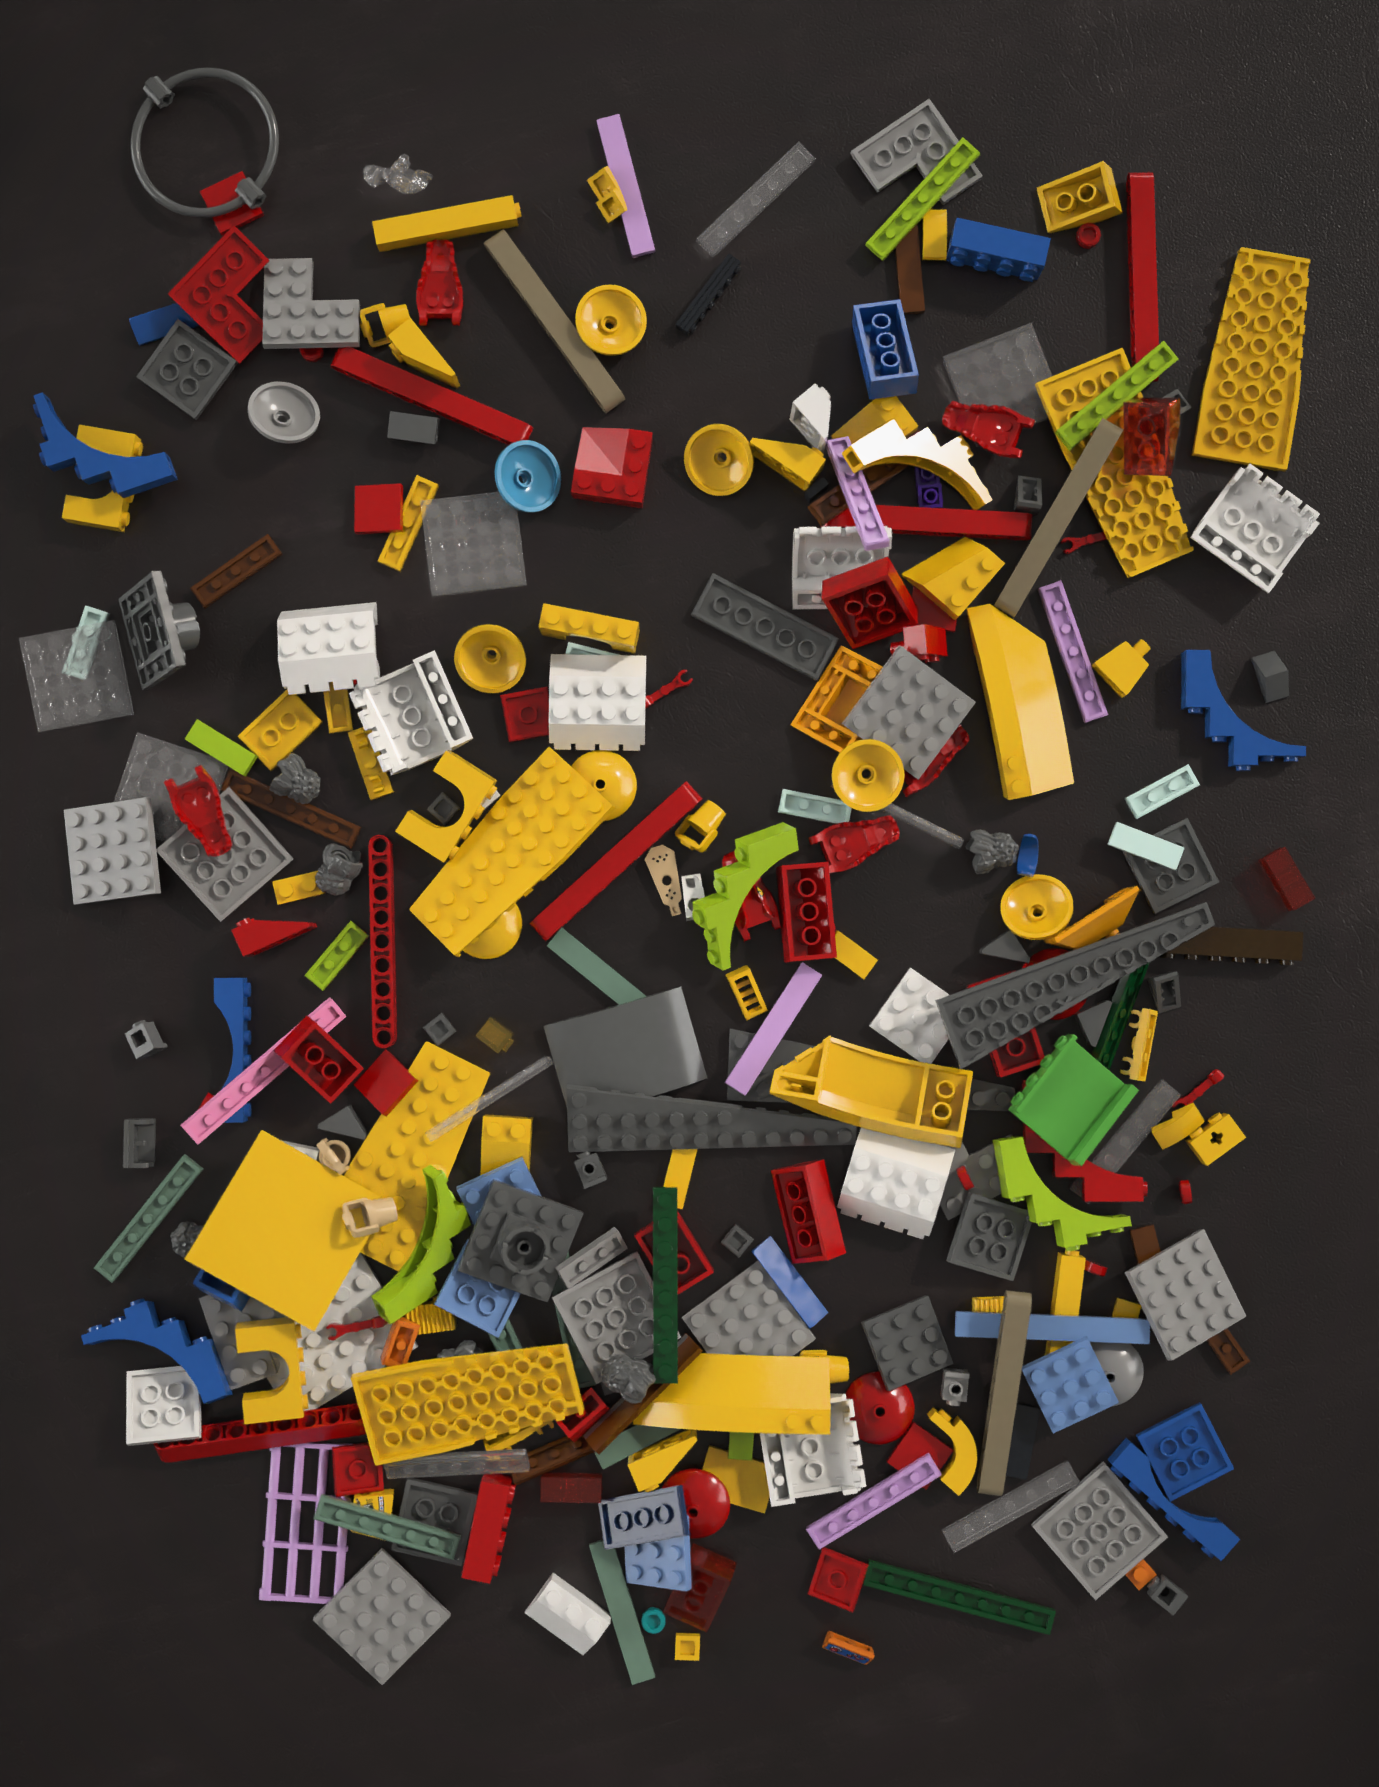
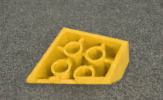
(955, 575)

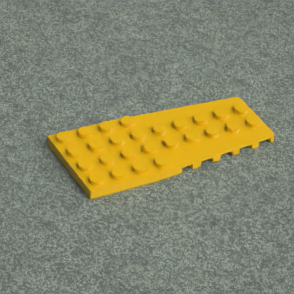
(1255, 363)
(1133, 510)
(511, 850)
(398, 1149)
(463, 1399)

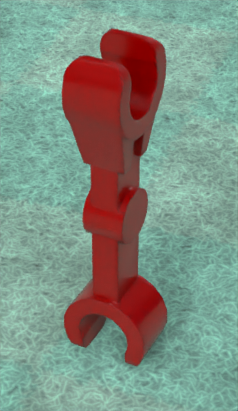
(1078, 542)
(665, 690)
(1212, 1079)
(375, 1322)

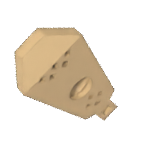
(663, 869)

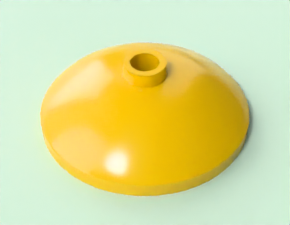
(614, 306)
(708, 469)
(486, 671)
(615, 772)
(879, 787)
(1032, 896)
(499, 938)

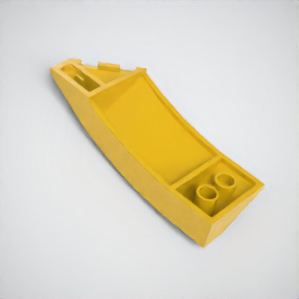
(878, 1091)

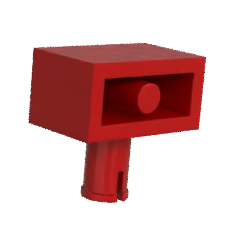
(924, 642)
(577, 1425)

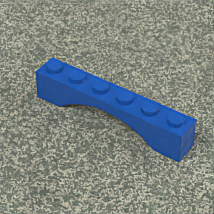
(231, 999)
(1209, 1531)

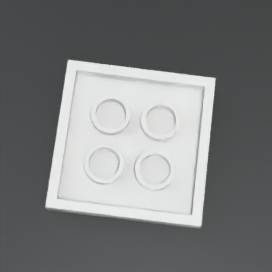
(912, 1017)
(161, 1406)

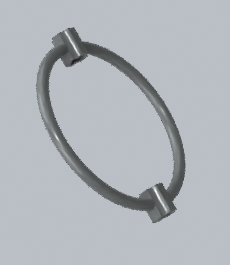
(161, 95)

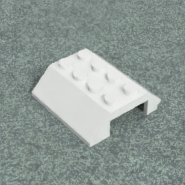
(1255, 527)
(824, 554)
(328, 647)
(597, 701)
(411, 715)
(895, 1182)
(815, 1462)

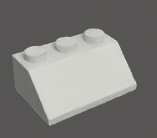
(811, 415)
(568, 1614)

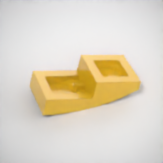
(609, 194)
(934, 235)
(853, 955)
(1180, 1126)

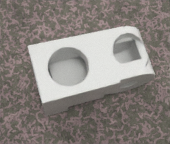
(692, 891)

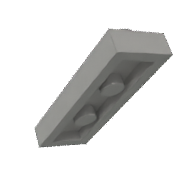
(591, 1257)

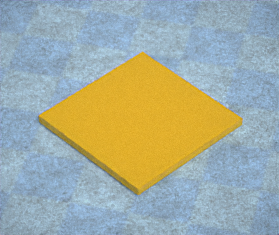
(283, 1231)

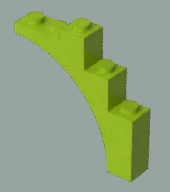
(733, 882)
(1020, 1181)
(432, 1251)

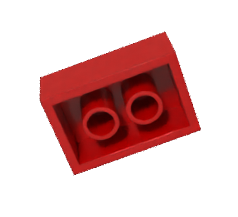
(318, 1059)
(692, 1262)

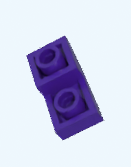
(928, 489)

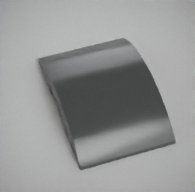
(629, 1047)

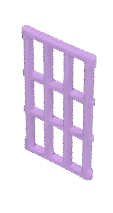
(293, 1543)

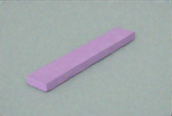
(621, 166)
(857, 497)
(1072, 651)
(773, 1029)
(873, 1501)

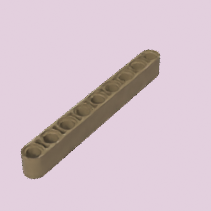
(554, 321)
(1058, 517)
(1004, 1392)

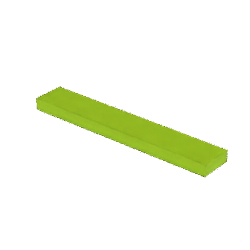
(922, 199)
(1113, 397)

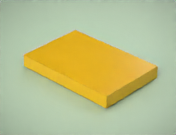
(280, 729)
(743, 1478)

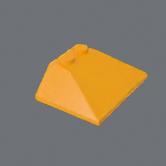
(834, 698)
(1098, 923)

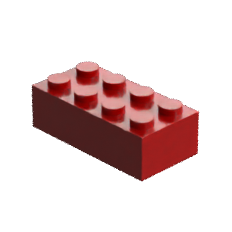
(1018, 1053)
(486, 1532)

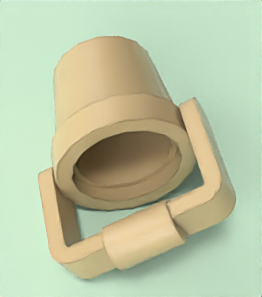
(334, 1155)
(374, 1212)

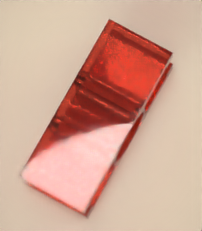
(1286, 879)
(571, 1487)

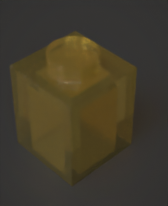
(495, 1035)

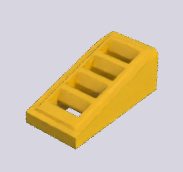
(737, 974)

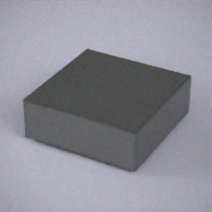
(443, 808)
(439, 1029)
(737, 1240)

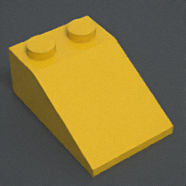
(1080, 198)
(418, 353)
(876, 415)
(792, 461)
(505, 1140)
(657, 1460)

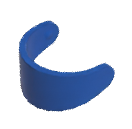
(1028, 855)

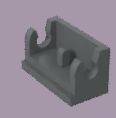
(413, 427)
(139, 1142)

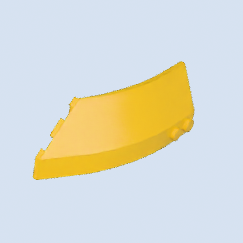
(1020, 704)
(746, 1395)

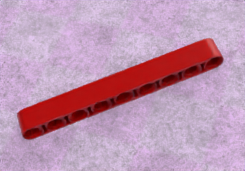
(1142, 265)
(430, 396)
(948, 522)
(616, 861)
(388, 952)
(223, 1437)

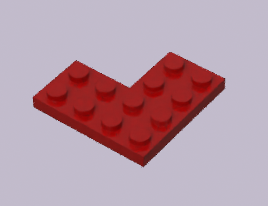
(212, 291)

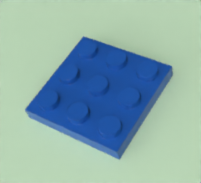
(1184, 1451)

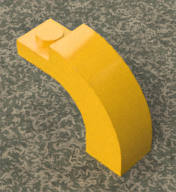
(963, 1462)

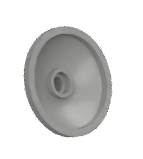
(283, 403)
(1125, 1365)

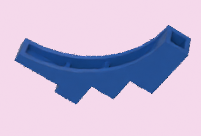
(128, 474)
(1245, 745)
(143, 1325)

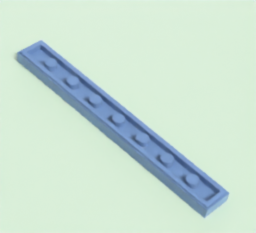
(1058, 1327)

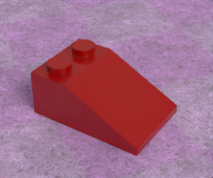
(260, 935)

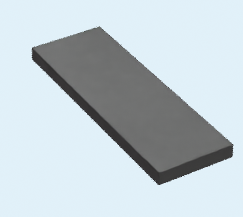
(764, 627)

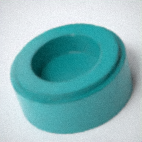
(653, 1620)

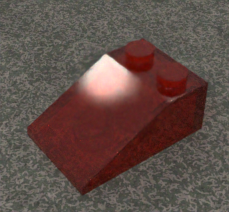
(1150, 435)
(710, 1580)

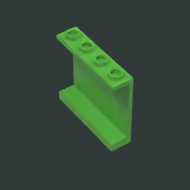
(1072, 1100)

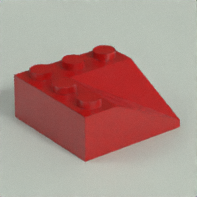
(612, 466)
(869, 602)

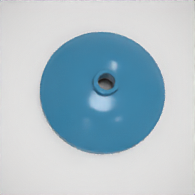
(539, 474)

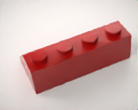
(806, 911)
(808, 1212)

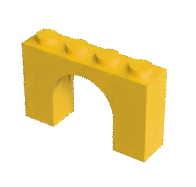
(111, 510)
(563, 621)
(475, 788)
(288, 1399)

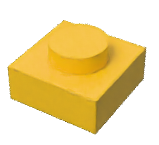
(687, 1646)

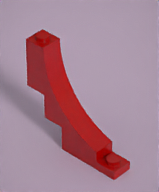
(1097, 1183)

